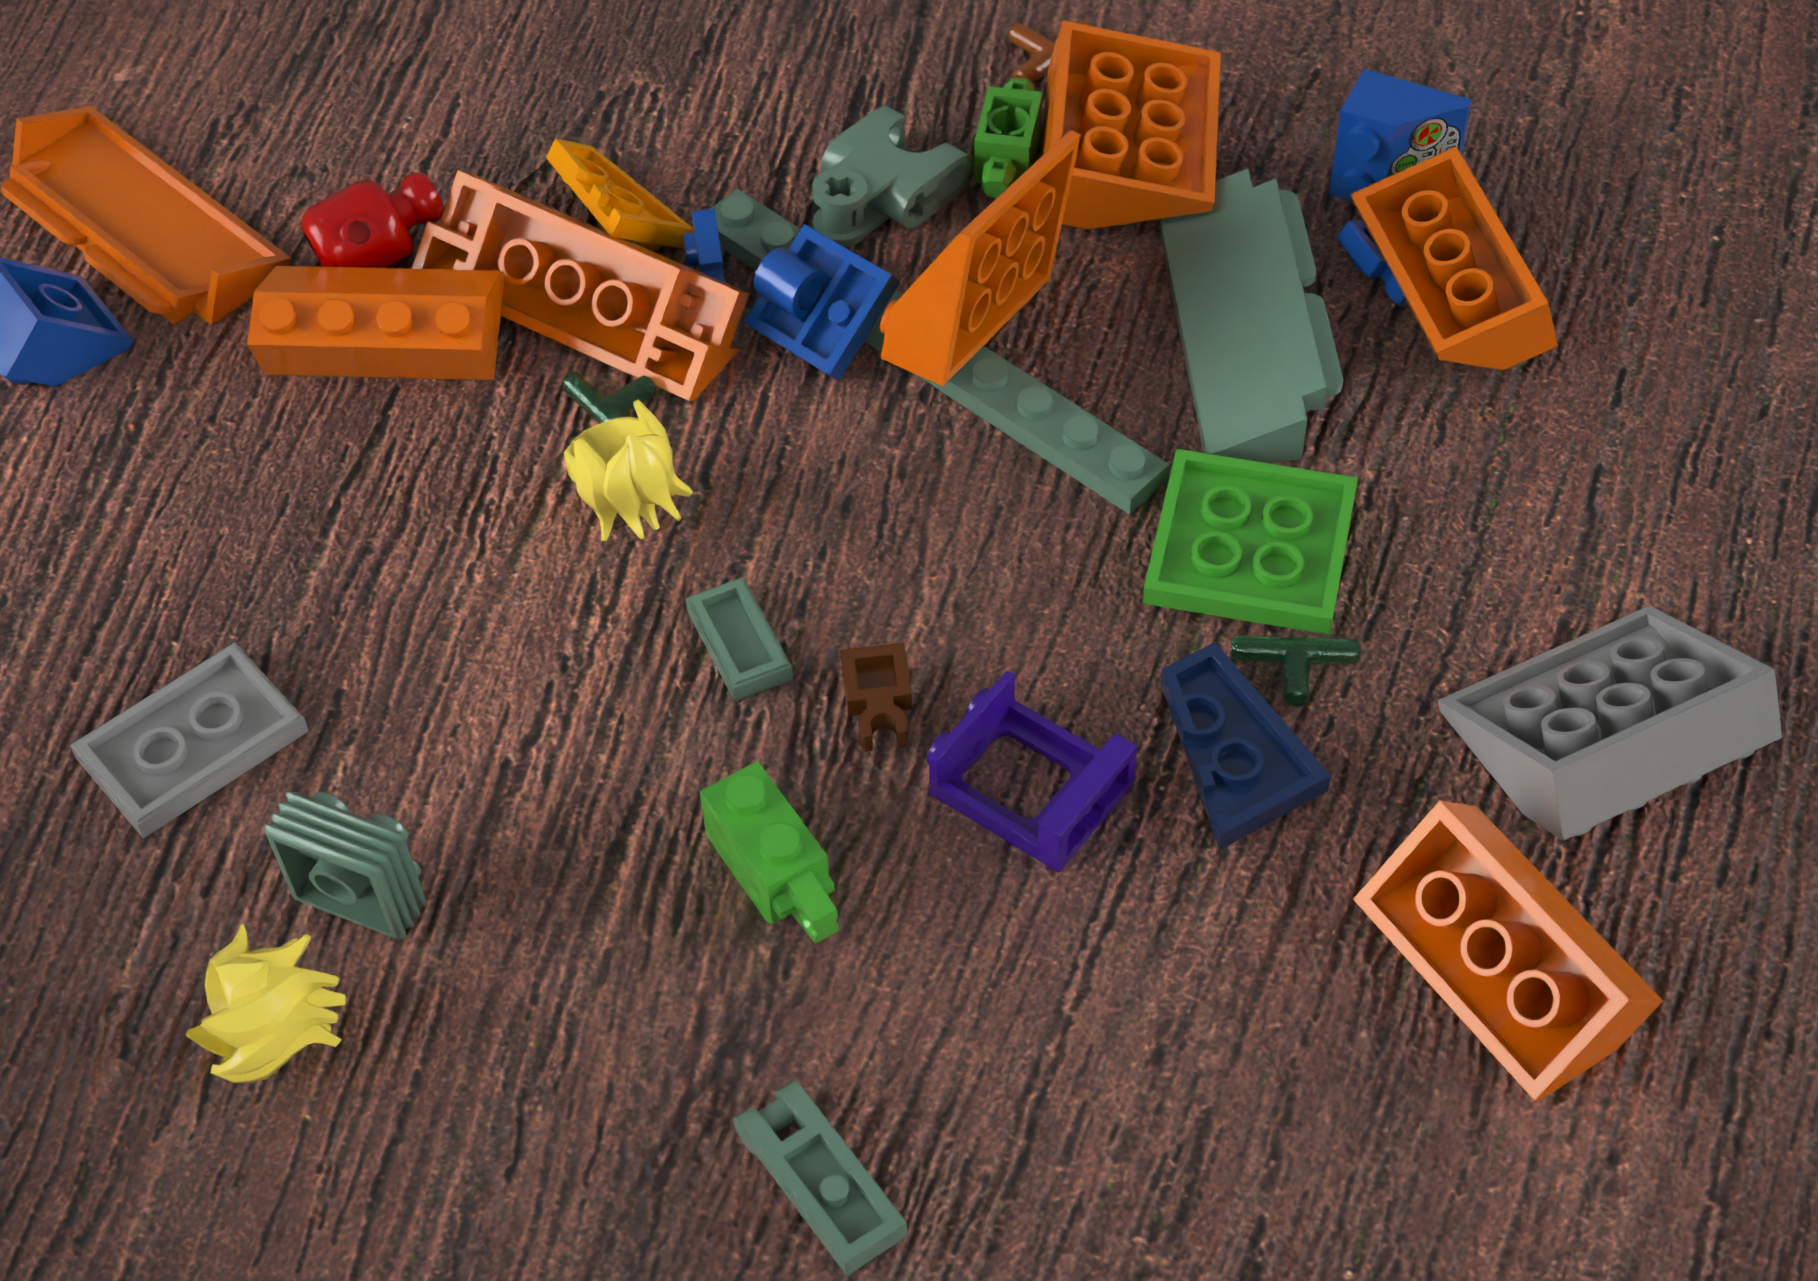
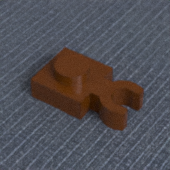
(877, 690)

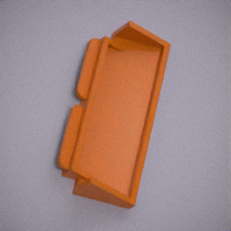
(135, 216)

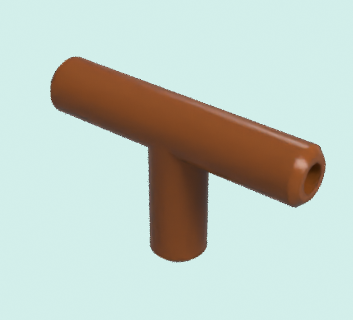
(1037, 45)

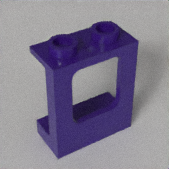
(1076, 810)

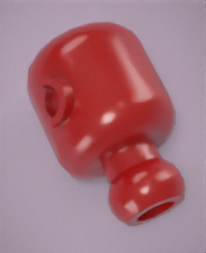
(367, 225)

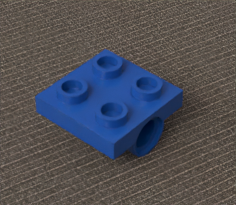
(819, 300)

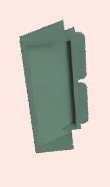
(1246, 329)

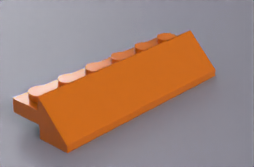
(589, 286)

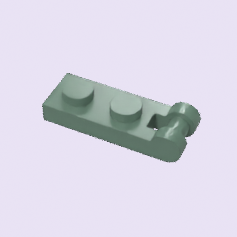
(822, 1178)

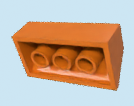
(1457, 264)
(377, 322)
(1505, 949)

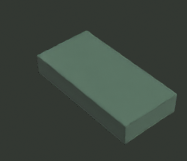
(739, 639)

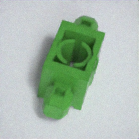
(1007, 135)

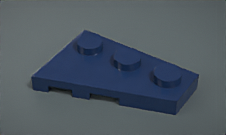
(1237, 746)

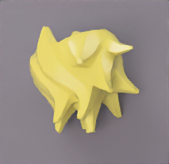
(626, 470)
(264, 1008)

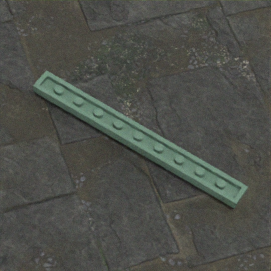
(987, 384)

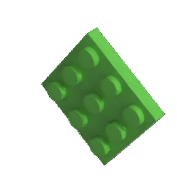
(1251, 541)

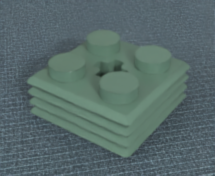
(347, 863)

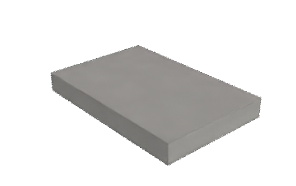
(189, 739)

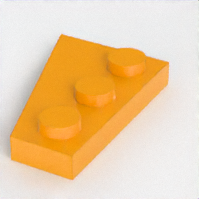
(615, 198)

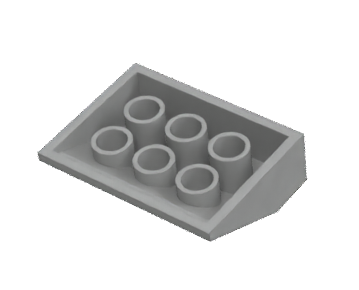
(1615, 719)

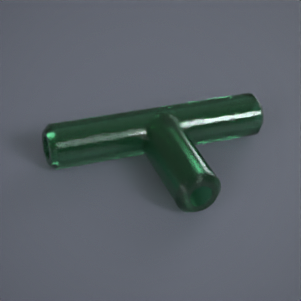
(612, 406)
(1295, 655)

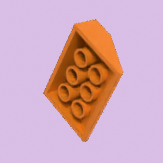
(1142, 123)
(982, 273)

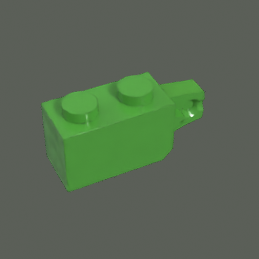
(770, 850)

